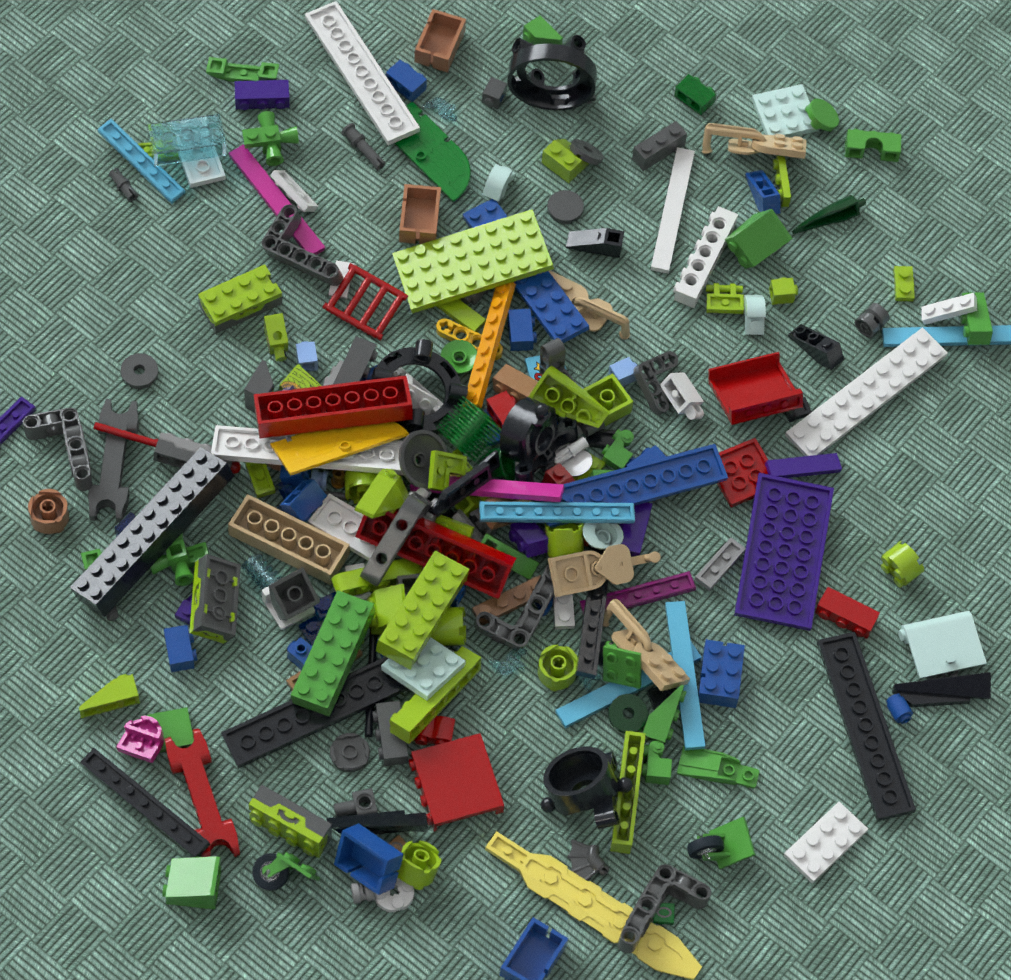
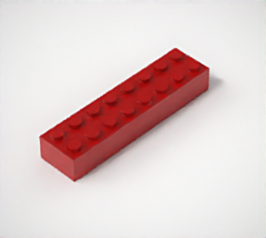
(333, 406)
(487, 566)

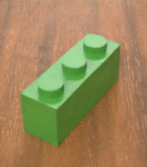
(977, 324)

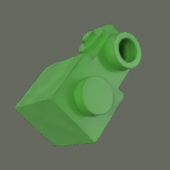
(616, 455)
(657, 769)

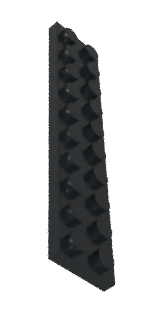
(293, 723)
(866, 726)

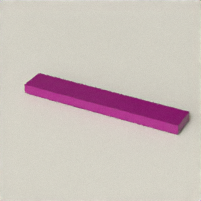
(651, 591)

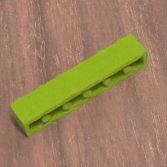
(419, 713)
(627, 802)

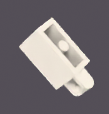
(683, 395)

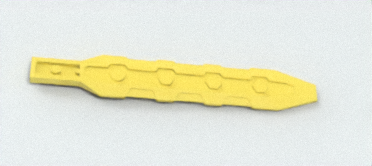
(594, 907)

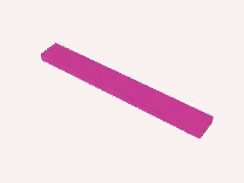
(273, 196)
(514, 490)

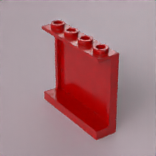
(754, 388)
(456, 780)

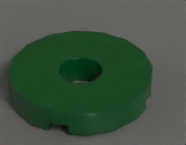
(631, 702)

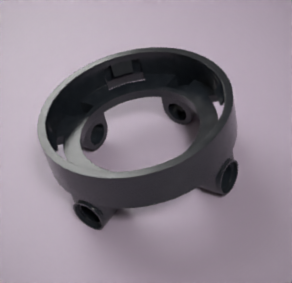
(531, 88)
(423, 355)

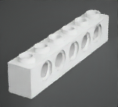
(690, 294)

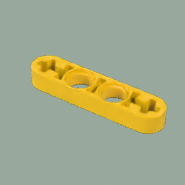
(470, 334)

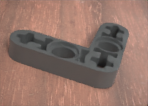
(650, 374)

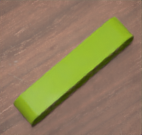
(352, 584)

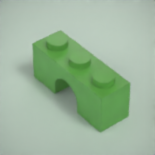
(886, 143)

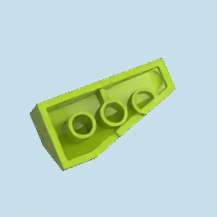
(568, 398)
(383, 495)

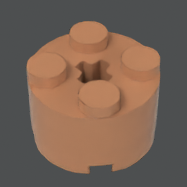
(48, 511)

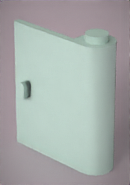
(941, 640)

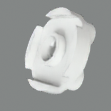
(396, 902)

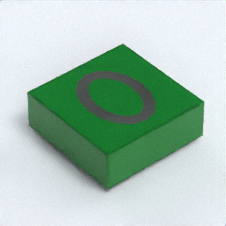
(665, 914)

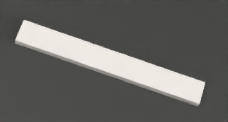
(672, 210)

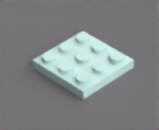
(784, 111)
(430, 671)

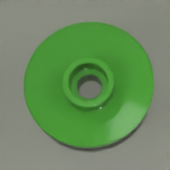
(462, 350)

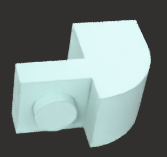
(497, 182)
(754, 314)

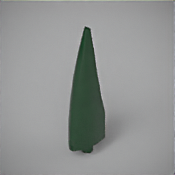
(834, 213)

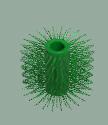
(471, 430)

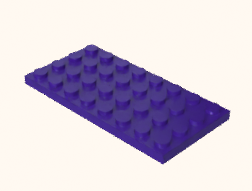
(784, 552)

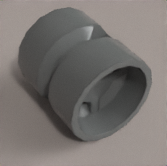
(872, 320)

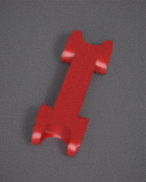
(191, 763)

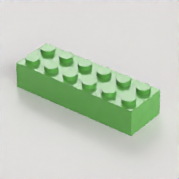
(333, 653)

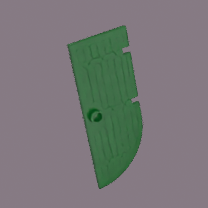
(440, 161)

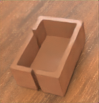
(440, 40)
(419, 214)

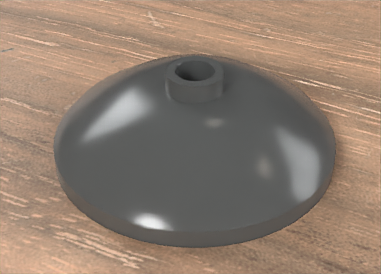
(419, 446)

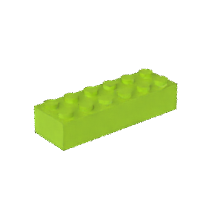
(422, 610)

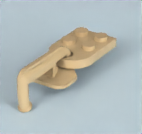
(762, 143)
(594, 311)
(578, 570)
(655, 660)

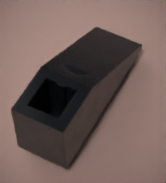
(597, 241)
(818, 346)

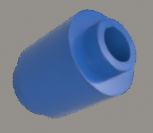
(899, 708)

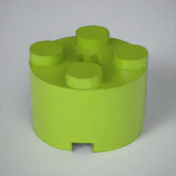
(357, 484)
(901, 563)
(557, 667)
(419, 864)

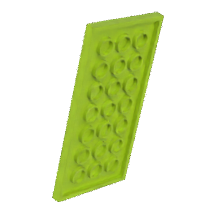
(472, 261)

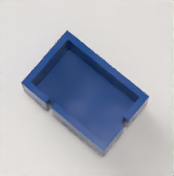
(720, 673)
(363, 848)
(534, 953)

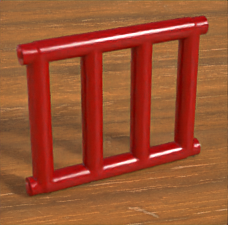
(368, 279)

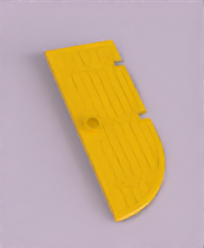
(326, 446)

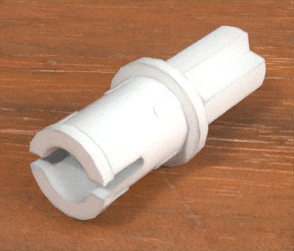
(571, 450)

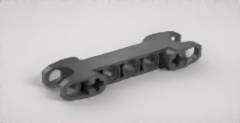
(109, 491)

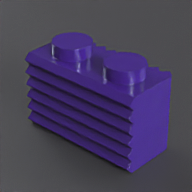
(528, 538)

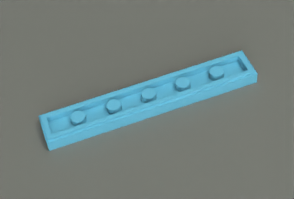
(141, 161)

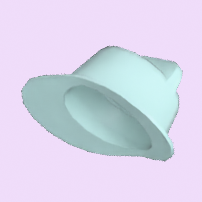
(602, 534)

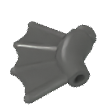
(586, 860)

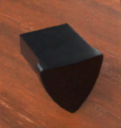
(798, 413)
(658, 697)

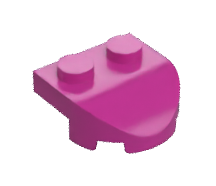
(142, 739)

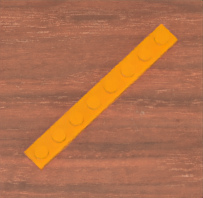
(489, 343)

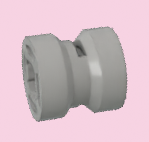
(359, 896)

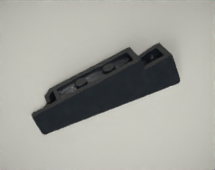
(466, 485)
(945, 690)
(383, 822)

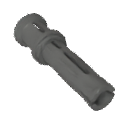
(358, 141)

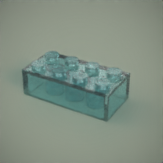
(187, 139)

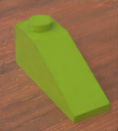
(115, 695)

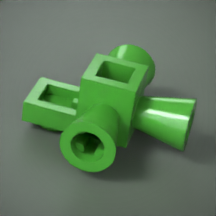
(269, 138)
(180, 560)

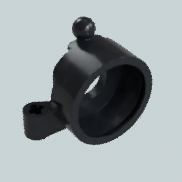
(533, 436)
(581, 768)

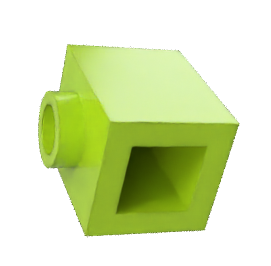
(782, 291)

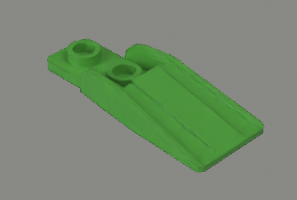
(716, 767)

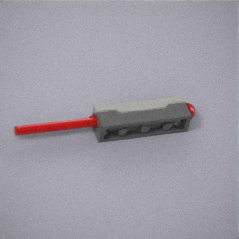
(168, 447)

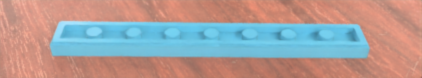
(943, 335)
(556, 512)
(682, 655)
(603, 697)

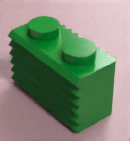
(695, 94)

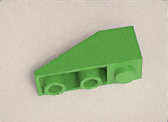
(523, 565)
(660, 720)

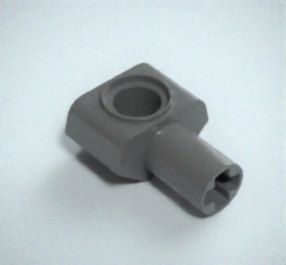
(353, 806)

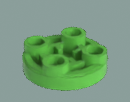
(822, 115)

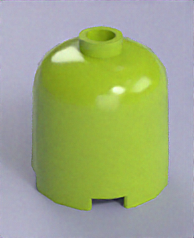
(565, 539)
(451, 628)

